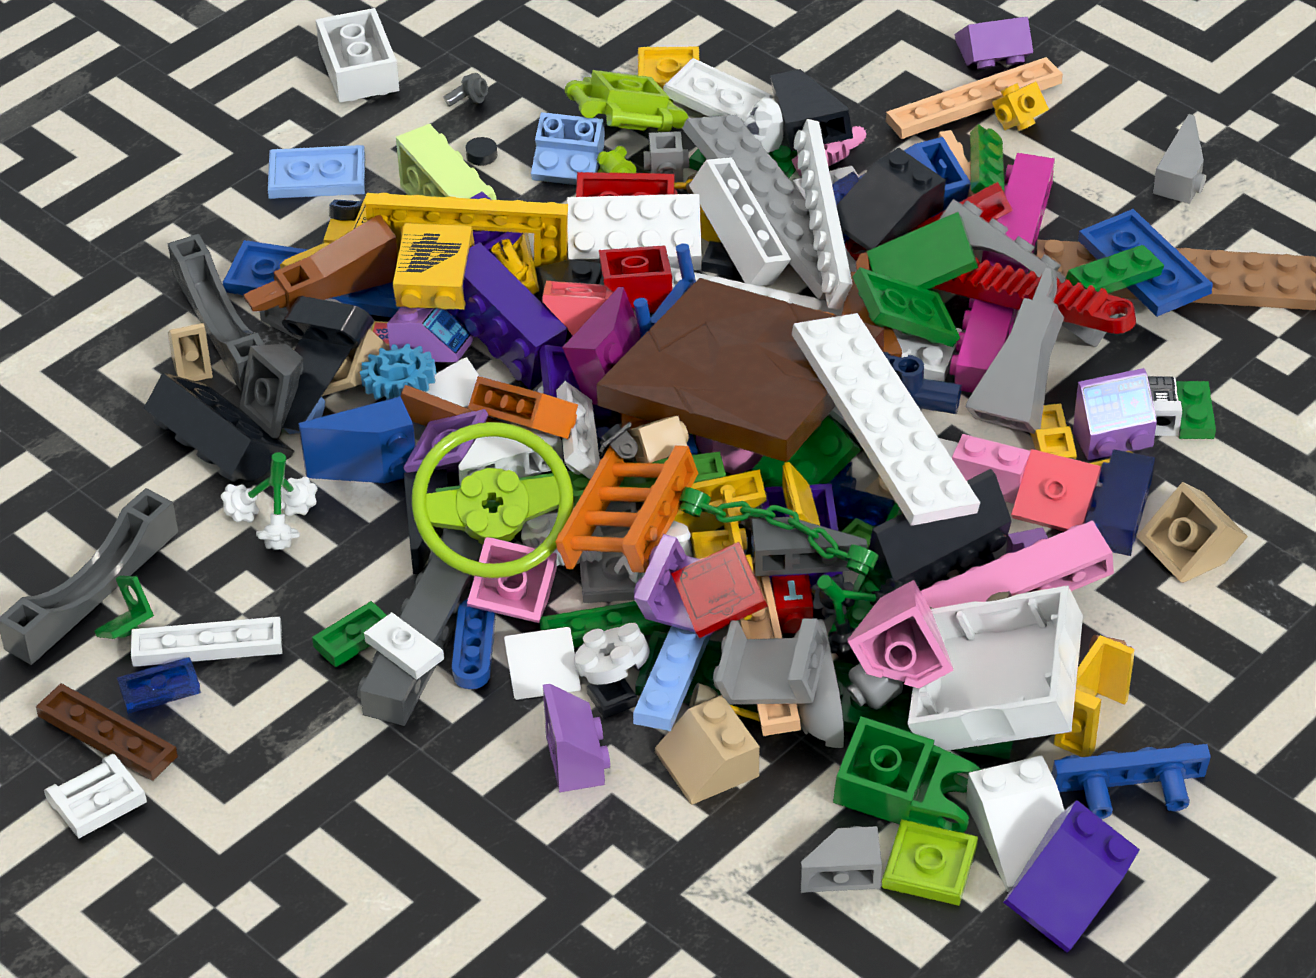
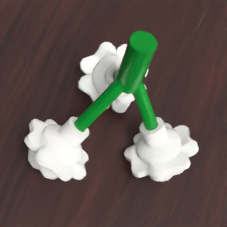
(294, 496)

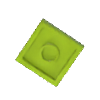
(930, 862)

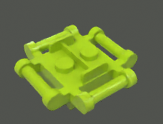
(626, 101)

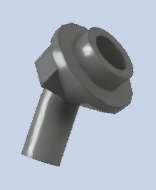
(472, 86)

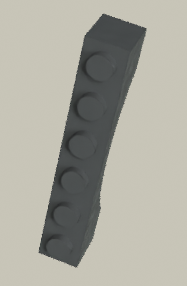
(203, 288)
(43, 619)

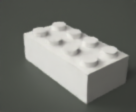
(632, 223)

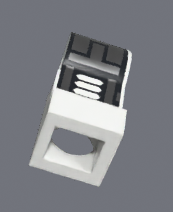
(1166, 404)

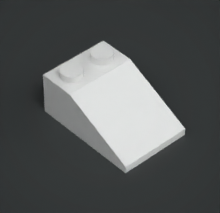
(1013, 811)

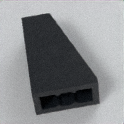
(805, 99)

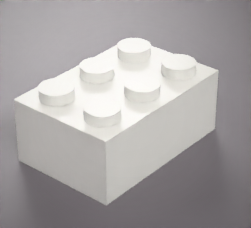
(357, 55)

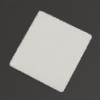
(540, 660)

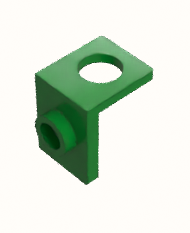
(138, 611)

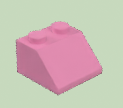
(979, 455)
(517, 595)

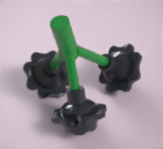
(833, 597)

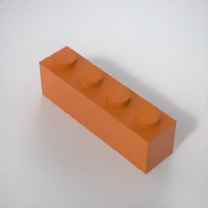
(524, 407)

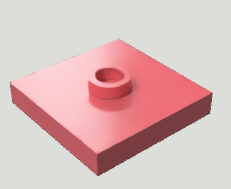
(1055, 491)

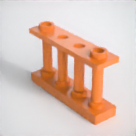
(646, 525)

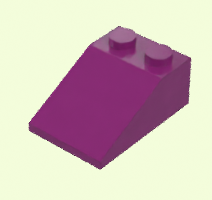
(602, 342)

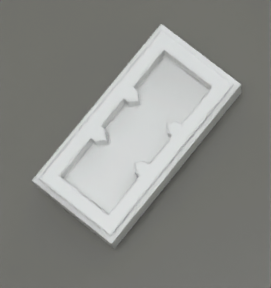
(404, 645)

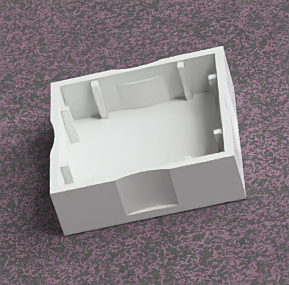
(1010, 671)

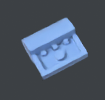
(566, 147)

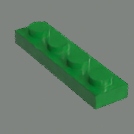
(986, 158)

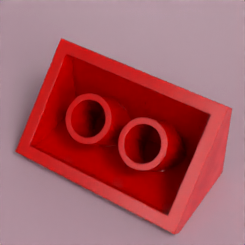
(624, 184)

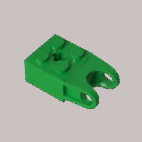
(901, 777)

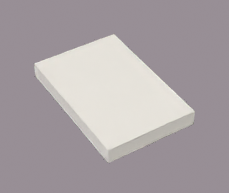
(713, 91)

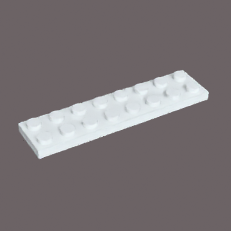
(885, 419)

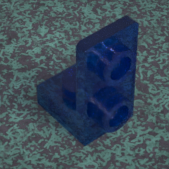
(856, 503)

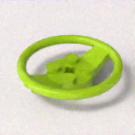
(517, 498)

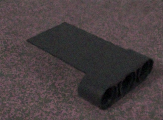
(327, 336)

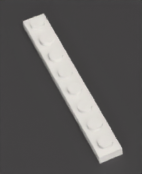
(823, 214)

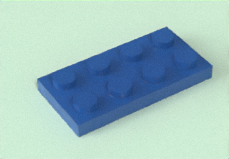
(1179, 280)

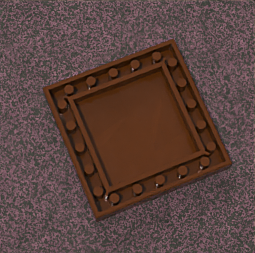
(726, 371)

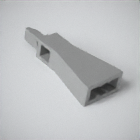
(1017, 378)

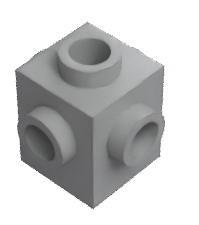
(666, 154)

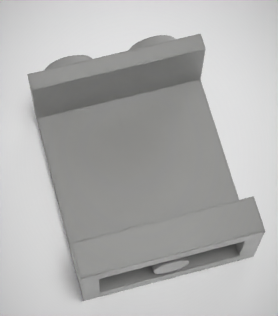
(771, 668)

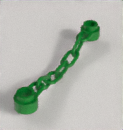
(859, 558)

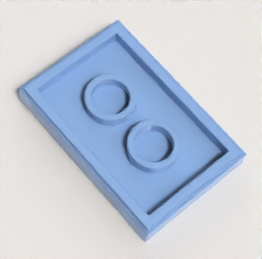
(316, 171)

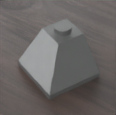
(270, 385)

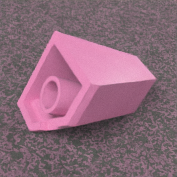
(901, 639)

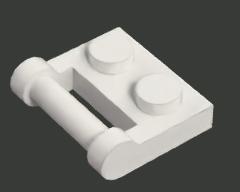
(96, 796)

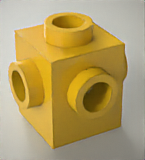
(1019, 106)

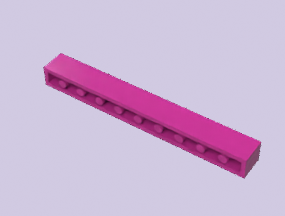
(989, 323)

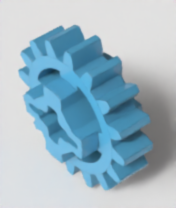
(395, 368)

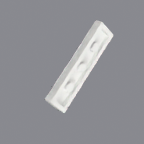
(581, 447)
(206, 641)

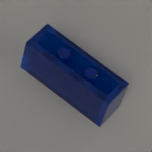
(1122, 499)

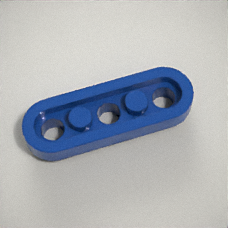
(473, 646)

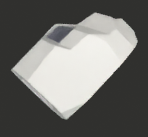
(766, 124)

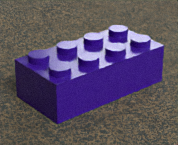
(507, 316)

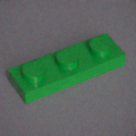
(1117, 270)

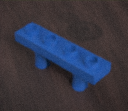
(1144, 766)

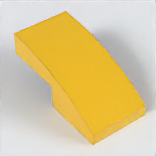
(1054, 434)

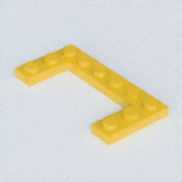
(545, 220)

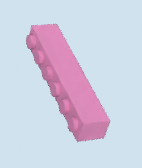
(1063, 560)

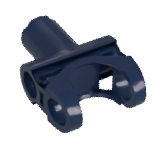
(926, 393)

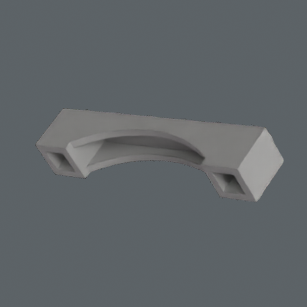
(992, 237)

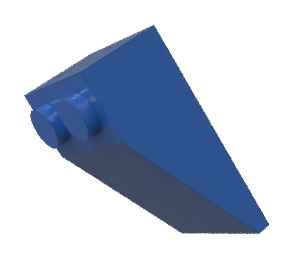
(359, 443)

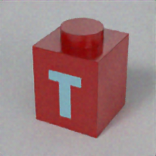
(792, 601)

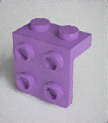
(657, 591)

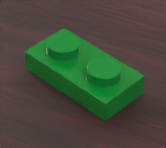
(1197, 410)
(347, 636)

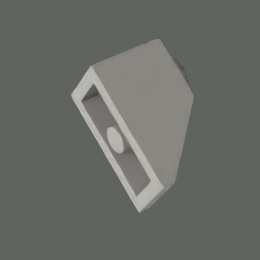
(844, 862)

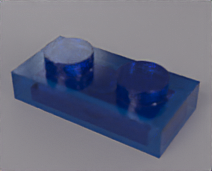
(159, 685)

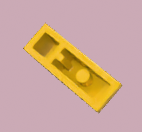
(743, 486)

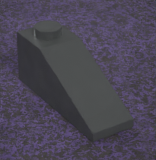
(789, 552)

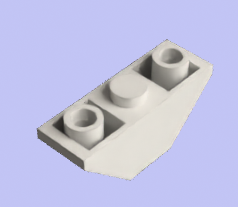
(507, 455)

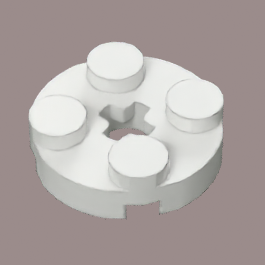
(611, 652)

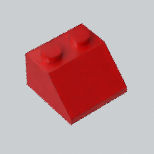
(641, 272)

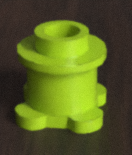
(615, 161)

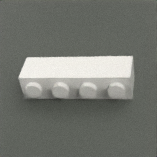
(739, 222)

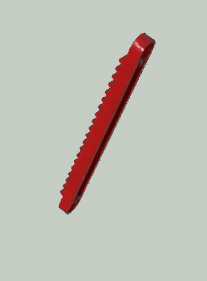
(1009, 289)

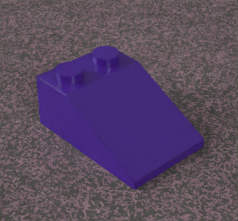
(1071, 875)

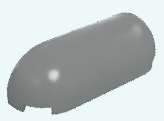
(824, 715)

